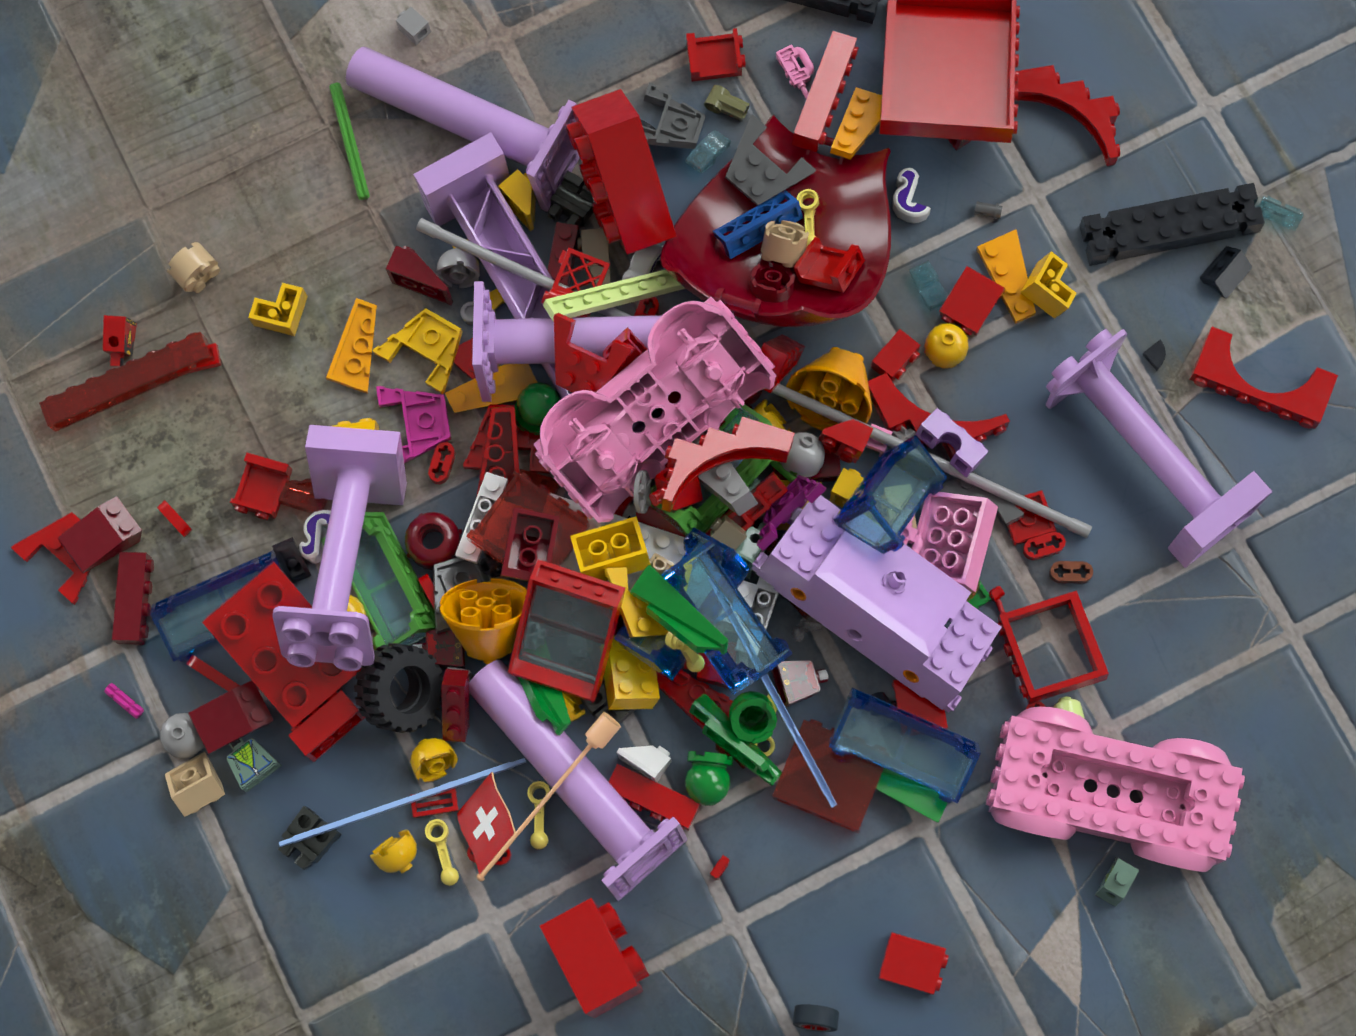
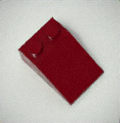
(412, 273)
(101, 535)
(528, 539)
(230, 716)

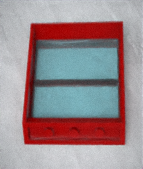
(566, 630)

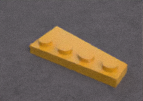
(858, 123)
(1007, 268)
(354, 352)
(509, 383)

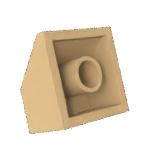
(194, 784)

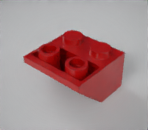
(846, 439)

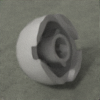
(458, 268)
(805, 455)
(180, 736)

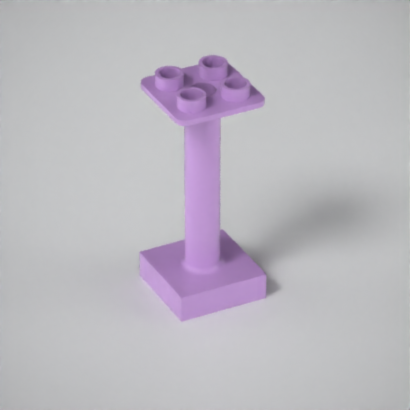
(351, 470)
(1212, 513)

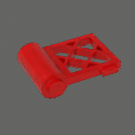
(557, 290)

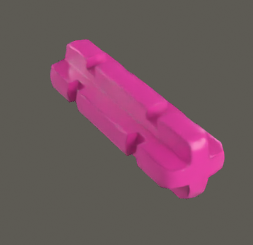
(124, 700)

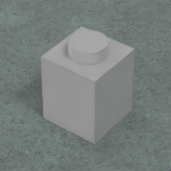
(413, 25)

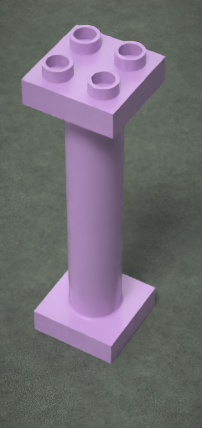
(468, 190)

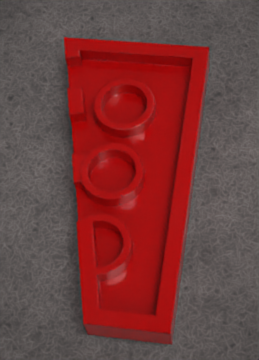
(686, 690)

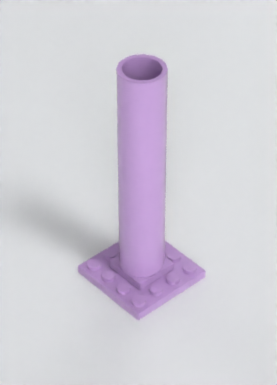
(541, 149)
(533, 338)
(584, 790)

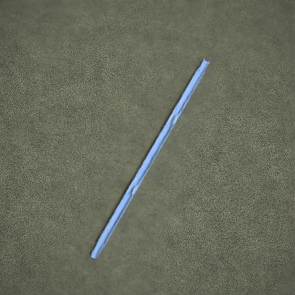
(798, 740)
(416, 797)

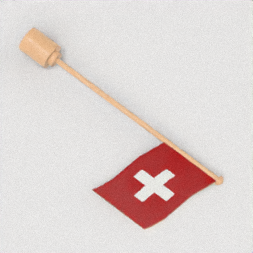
(487, 820)

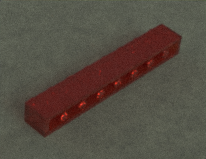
(126, 381)

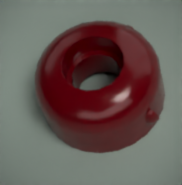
(420, 528)

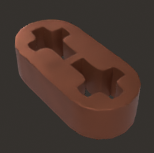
(1071, 577)

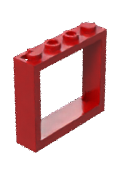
(1086, 634)

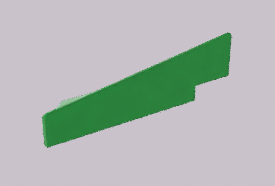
(676, 613)
(547, 704)
(720, 731)
(912, 794)

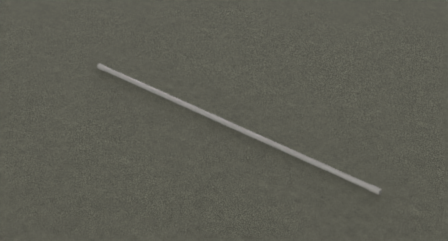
(1072, 524)

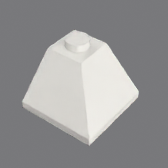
(647, 760)

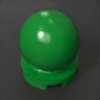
(534, 405)
(752, 717)
(708, 779)

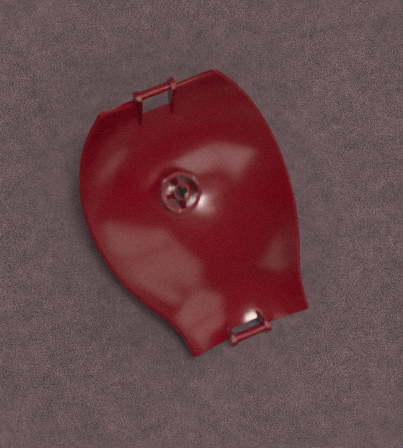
(849, 212)

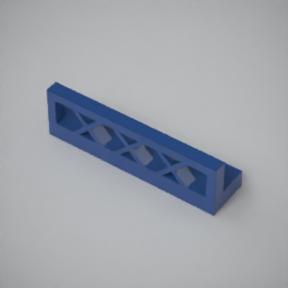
(748, 235)

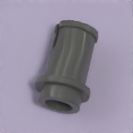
(988, 210)

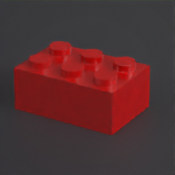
(326, 725)

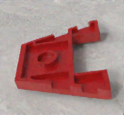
(579, 368)
(525, 441)
(49, 538)

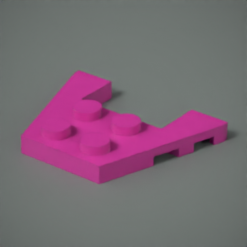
(423, 416)

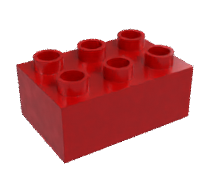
(620, 172)
(249, 635)
(592, 958)

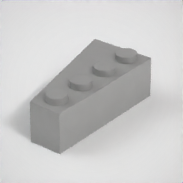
(727, 486)

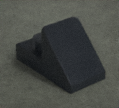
(291, 560)

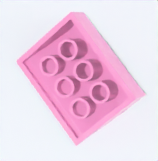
(957, 534)

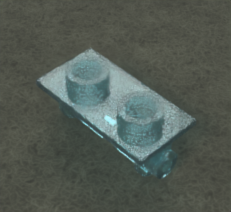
(1285, 216)

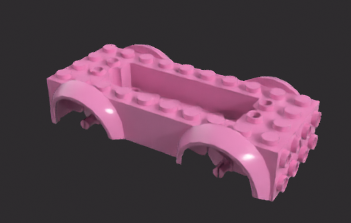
(690, 351)
(1183, 781)

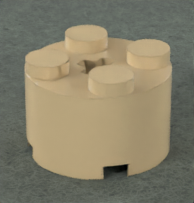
(784, 242)
(193, 268)

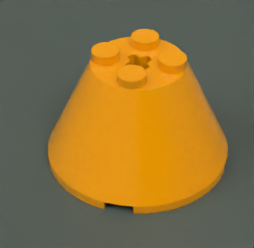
(836, 381)
(484, 616)

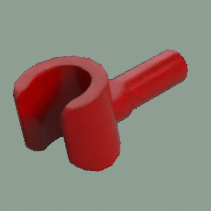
(997, 593)

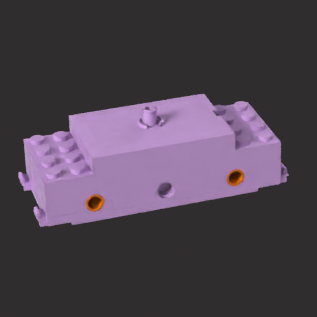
(883, 605)

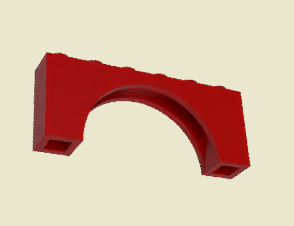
(1216, 371)

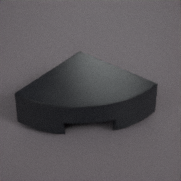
(1156, 354)

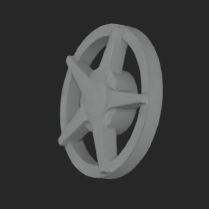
(642, 491)

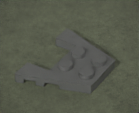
(679, 122)
(756, 174)
(1006, 510)
(449, 575)

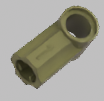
(720, 101)

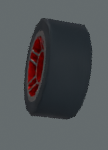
(815, 1018)

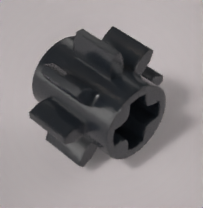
(491, 566)

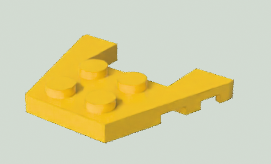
(431, 338)
(633, 609)

